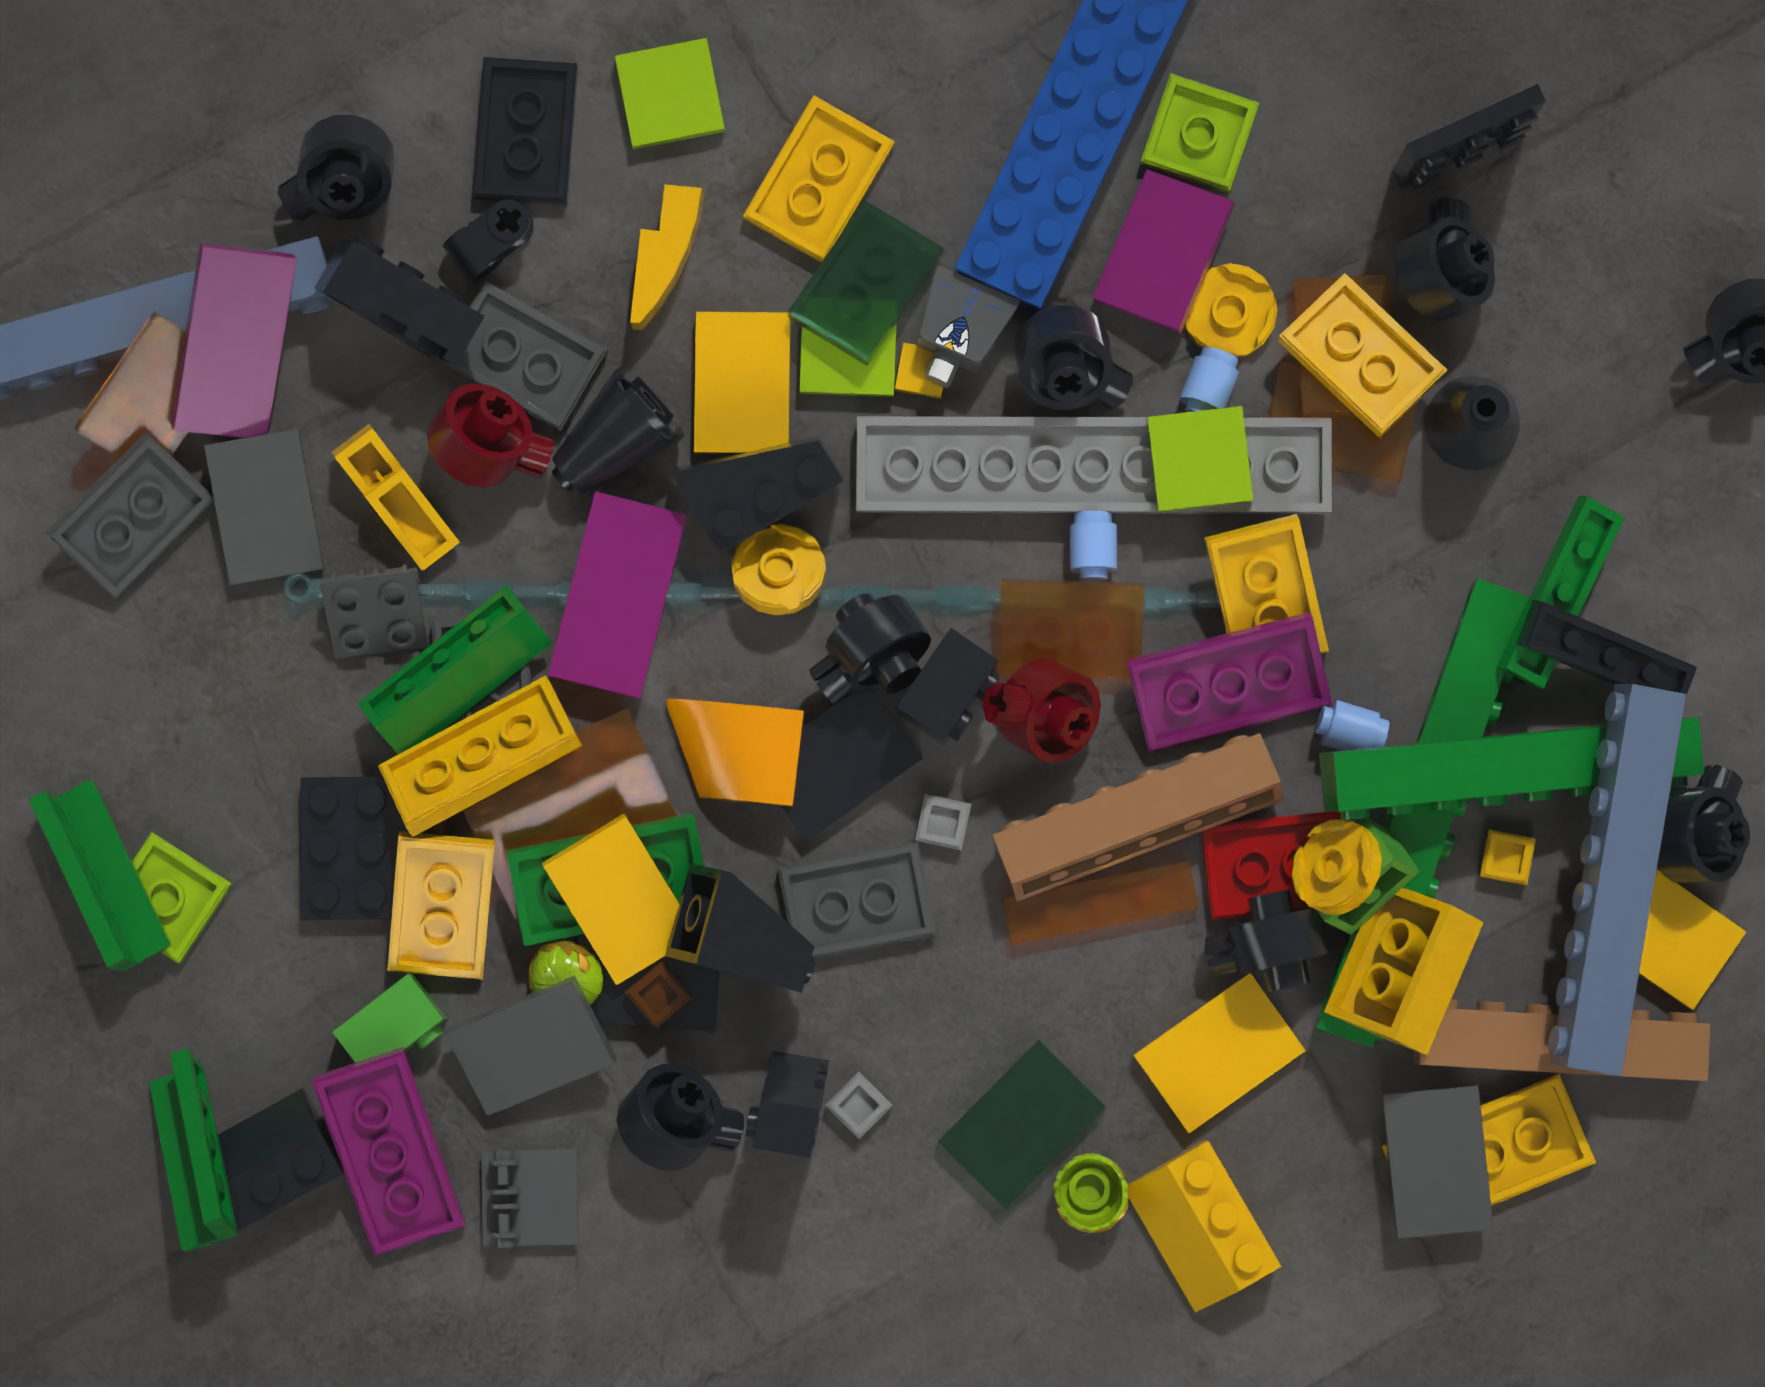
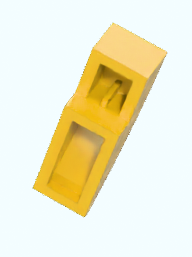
(665, 251)
(395, 497)

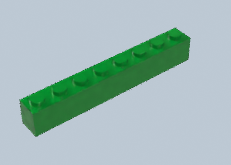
(1479, 769)

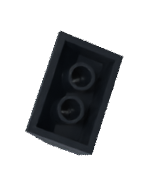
(277, 1158)

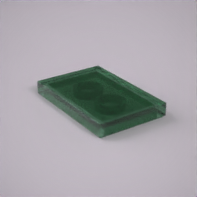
(865, 282)
(1022, 1124)

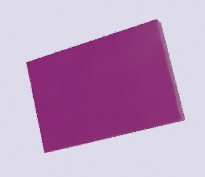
(1163, 251)

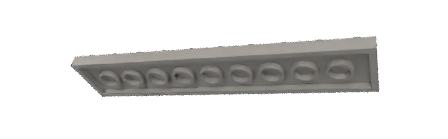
(1069, 465)

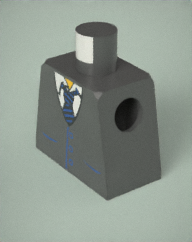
(962, 324)

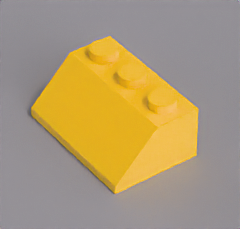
(1405, 969)
(1202, 1226)

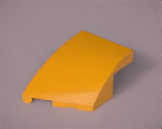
(739, 749)

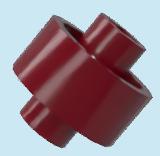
(486, 436)
(1045, 709)

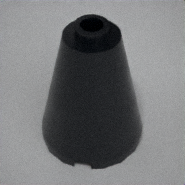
(1461, 433)
(614, 434)

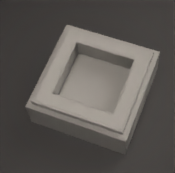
(943, 822)
(858, 1105)

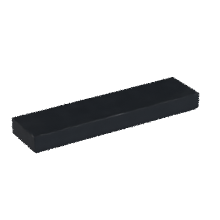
(1601, 651)

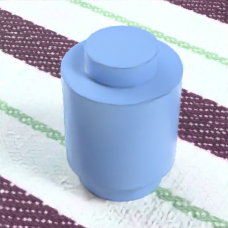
(1210, 380)
(1093, 545)
(1351, 727)

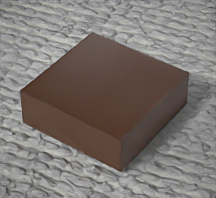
(658, 995)

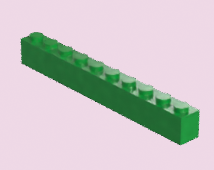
(1457, 709)

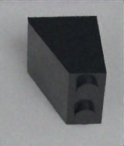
(737, 933)

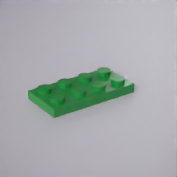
(542, 910)

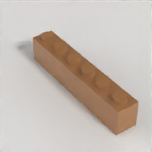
(1138, 816)
(1520, 1042)

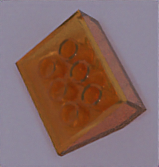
(574, 795)

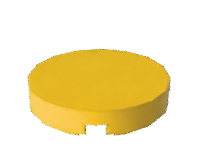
(1232, 310)
(779, 570)
(1337, 867)

